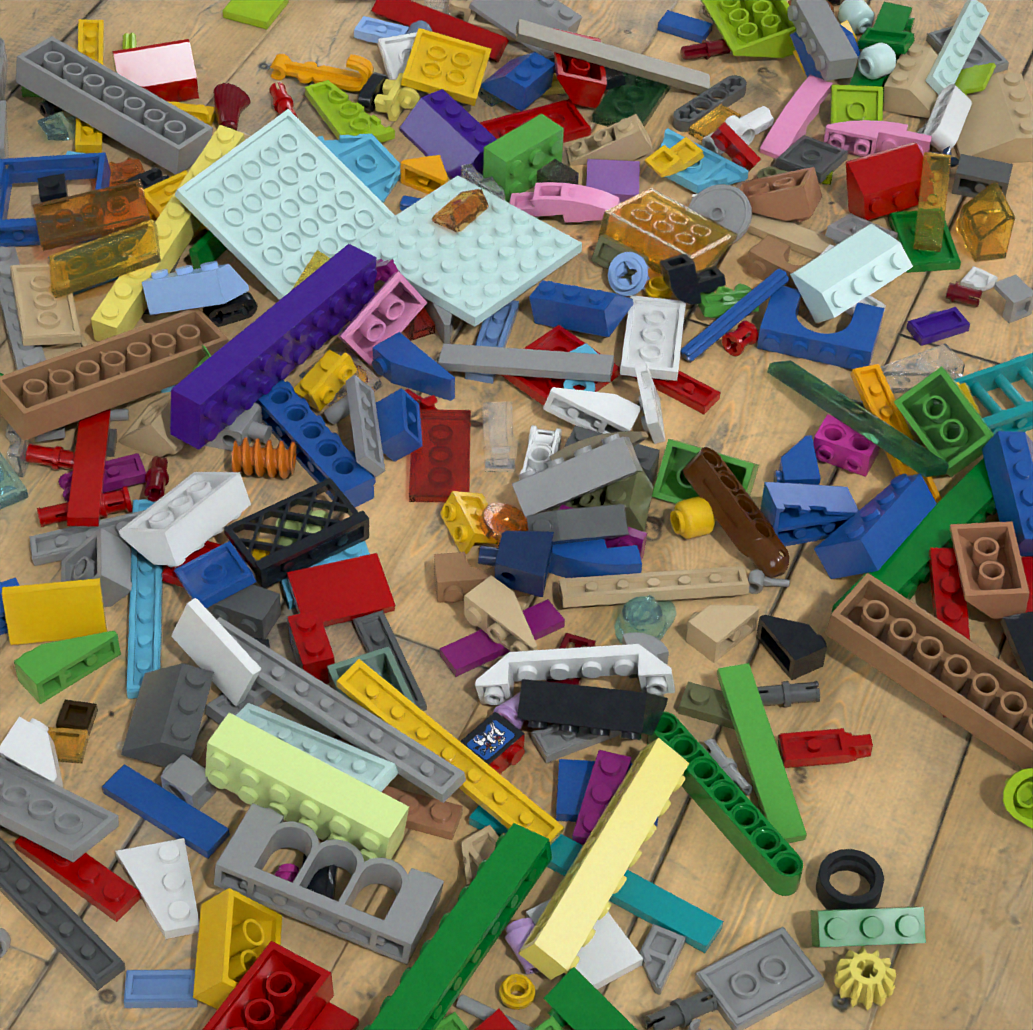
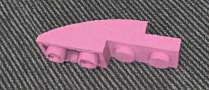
(868, 136)
(574, 201)

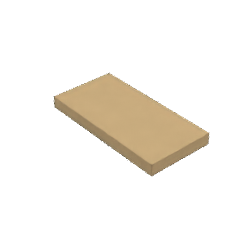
(40, 315)

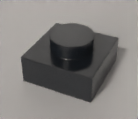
(52, 187)

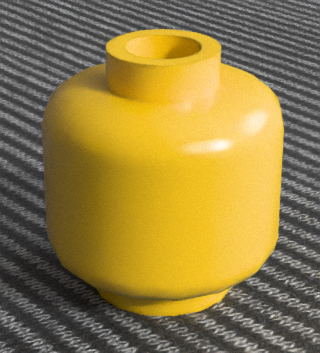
(692, 518)

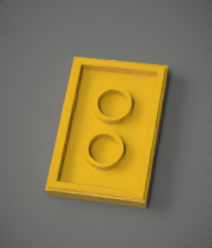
(54, 611)

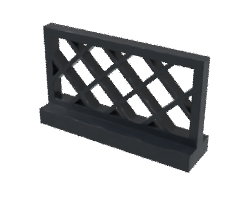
(310, 547)

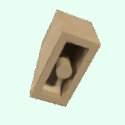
(720, 628)

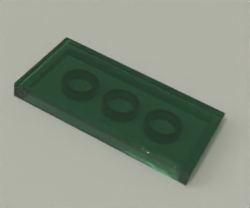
(636, 97)

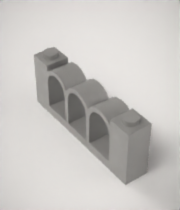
(265, 832)

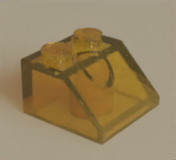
(986, 224)

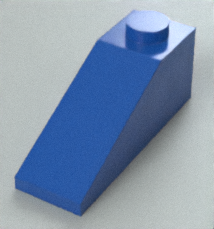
(410, 367)

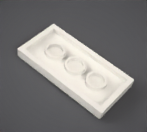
(653, 337)

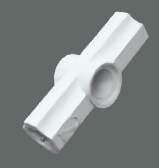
(745, 127)

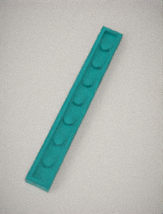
(636, 894)

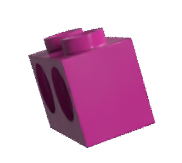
(844, 447)

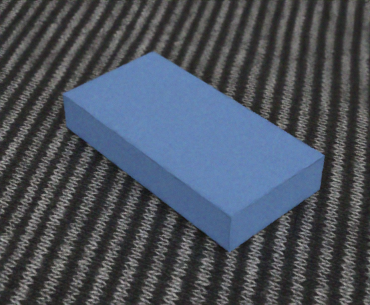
(160, 989)

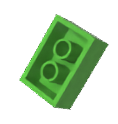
(521, 153)
(945, 420)

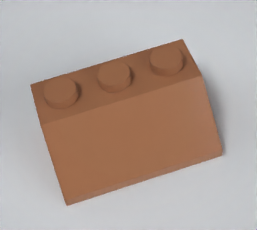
(990, 567)

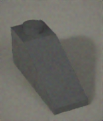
(581, 523)

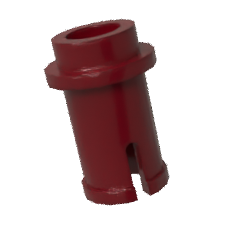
(961, 294)

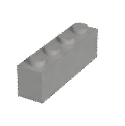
(823, 38)
(578, 476)

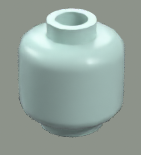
(857, 13)
(877, 61)

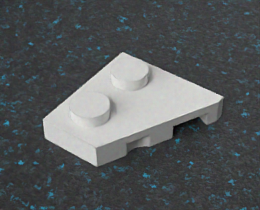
(650, 404)

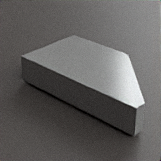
(660, 955)

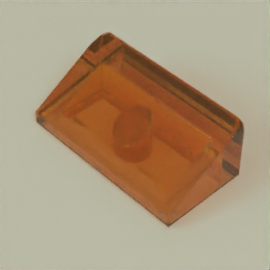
(461, 210)

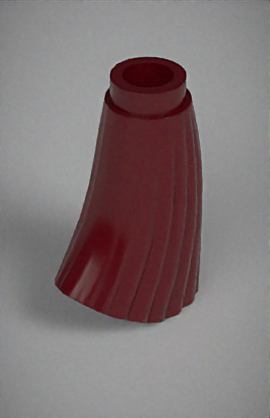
(229, 104)

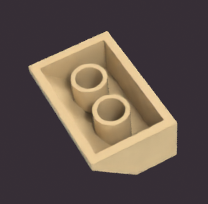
(906, 86)

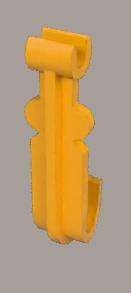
(310, 72)

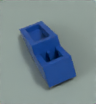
(594, 559)

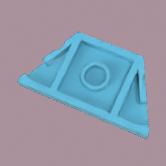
(367, 161)
(706, 172)

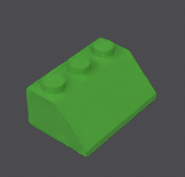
(674, 486)

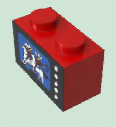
(310, 644)
(496, 742)

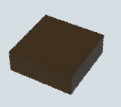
(77, 715)

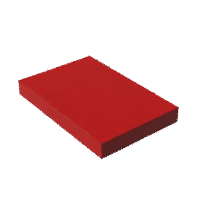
(342, 589)

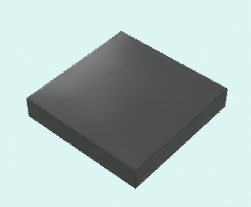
(800, 153)

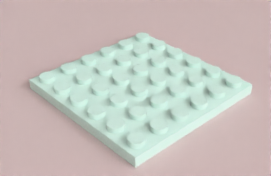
(281, 202)
(475, 268)

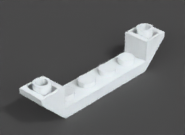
(559, 664)

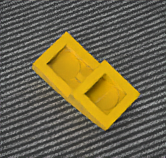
(676, 159)

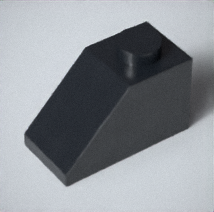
(792, 645)

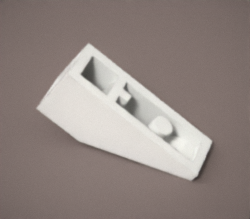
(592, 409)

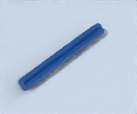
(734, 315)

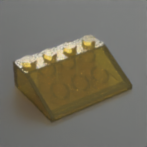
(665, 230)

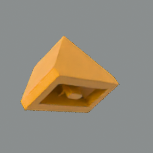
(423, 173)

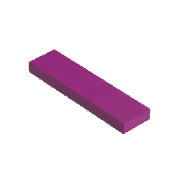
(480, 648)

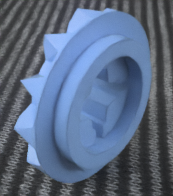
(618, 269)

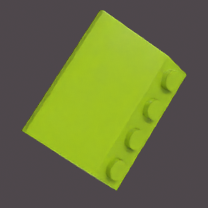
(753, 26)

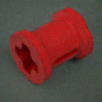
(740, 338)

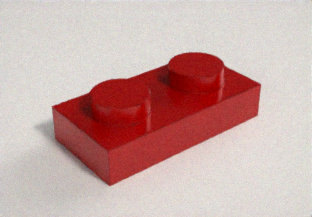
(729, 142)

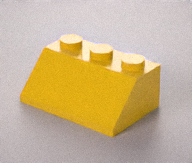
(229, 942)

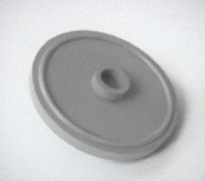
(724, 206)

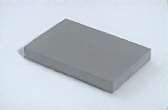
(980, 54)
(760, 979)

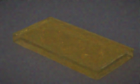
(104, 258)

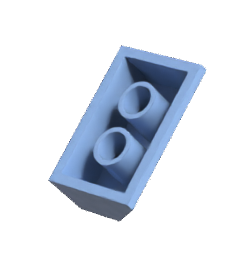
(192, 287)

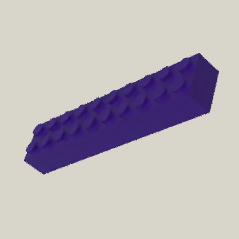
(271, 347)

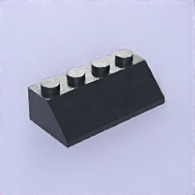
(590, 707)

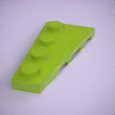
(343, 115)

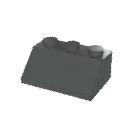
(168, 714)

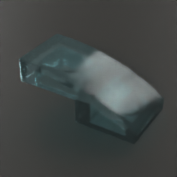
(58, 127)

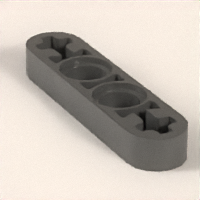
(730, 88)

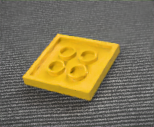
(446, 64)

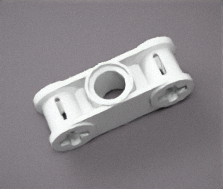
(541, 446)

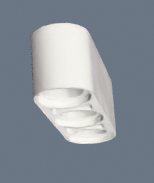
(947, 117)

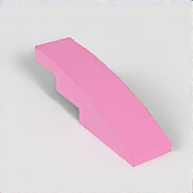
(796, 116)

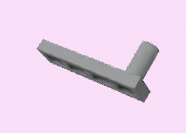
(364, 420)

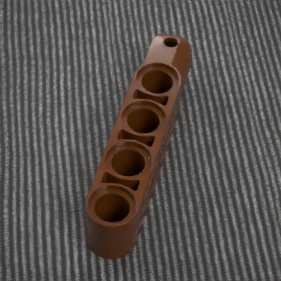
(737, 512)

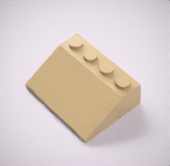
(999, 122)

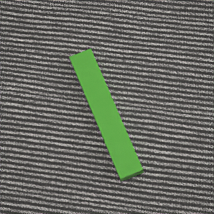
(761, 751)

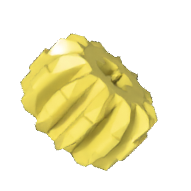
(865, 978)

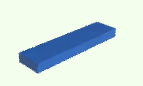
(166, 811)

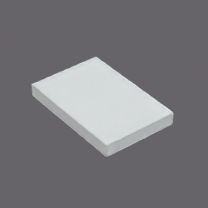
(216, 651)
(606, 955)

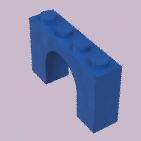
(847, 348)

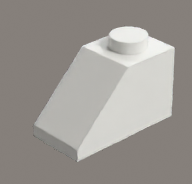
(32, 749)

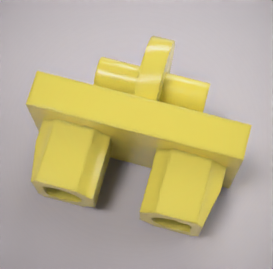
(395, 98)

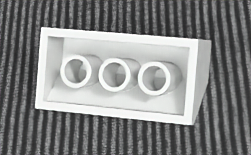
(187, 517)

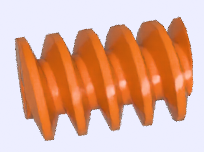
(264, 458)

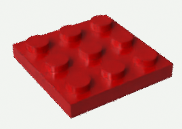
(555, 340)

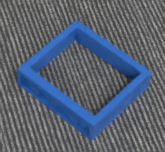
(26, 170)

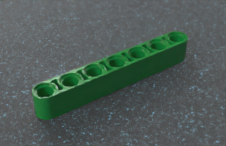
(734, 811)

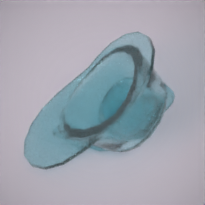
(645, 616)

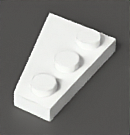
(165, 885)

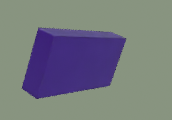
(938, 326)

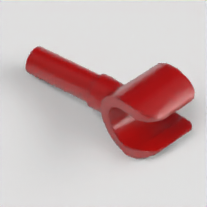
(425, 403)

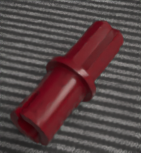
(705, 49)
(156, 479)

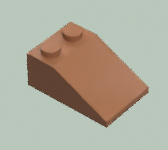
(784, 195)

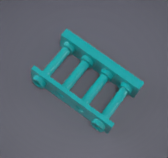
(1001, 376)

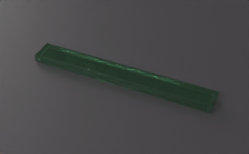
(859, 419)

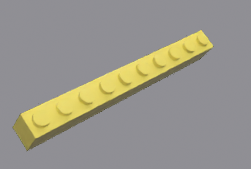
(175, 228)

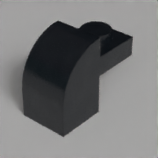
(687, 283)

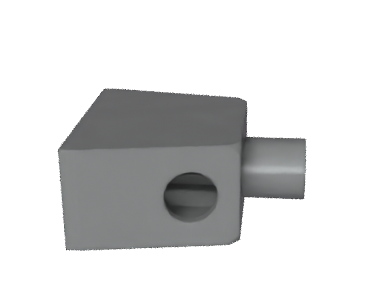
(246, 425)

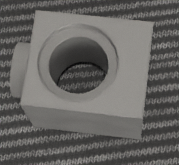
(188, 782)

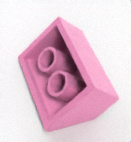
(382, 316)

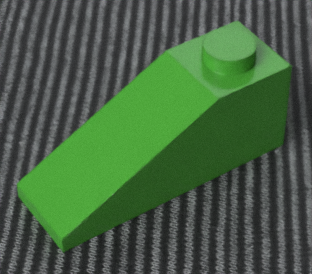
(64, 662)

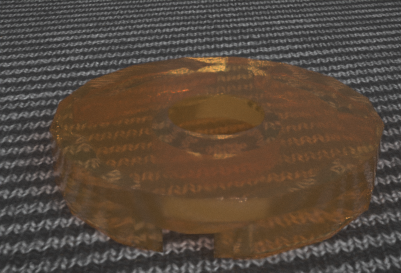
(501, 518)

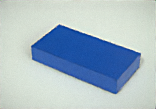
(684, 26)

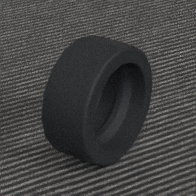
(852, 861)

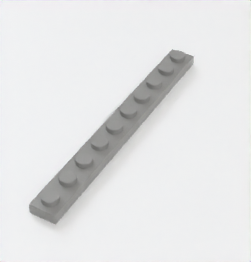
(23, 355)
(350, 720)

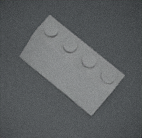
(543, 12)

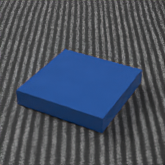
(215, 575)

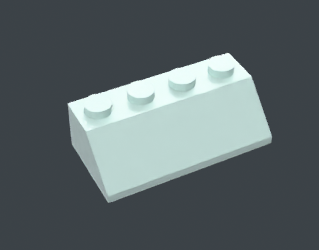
(850, 272)

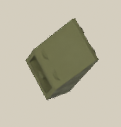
(632, 491)

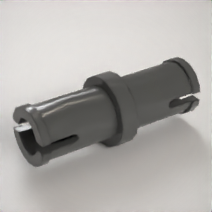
(789, 693)
(681, 1011)

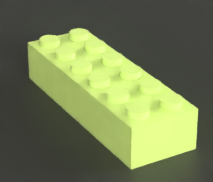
(303, 789)

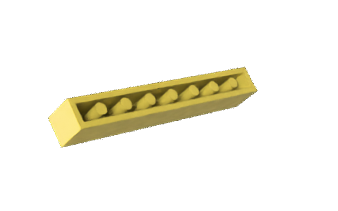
(603, 860)

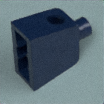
(521, 560)

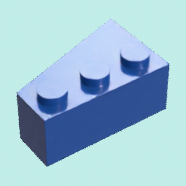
(806, 511)

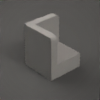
(1017, 296)

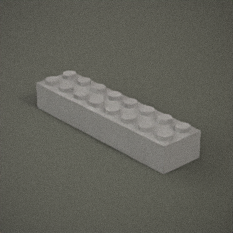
(113, 104)

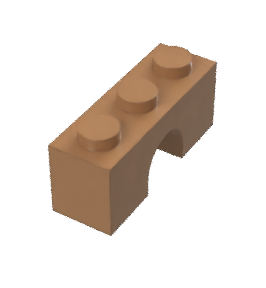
(768, 257)
(457, 578)

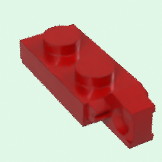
(822, 747)

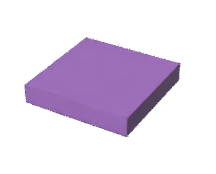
(614, 177)

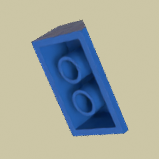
(578, 308)

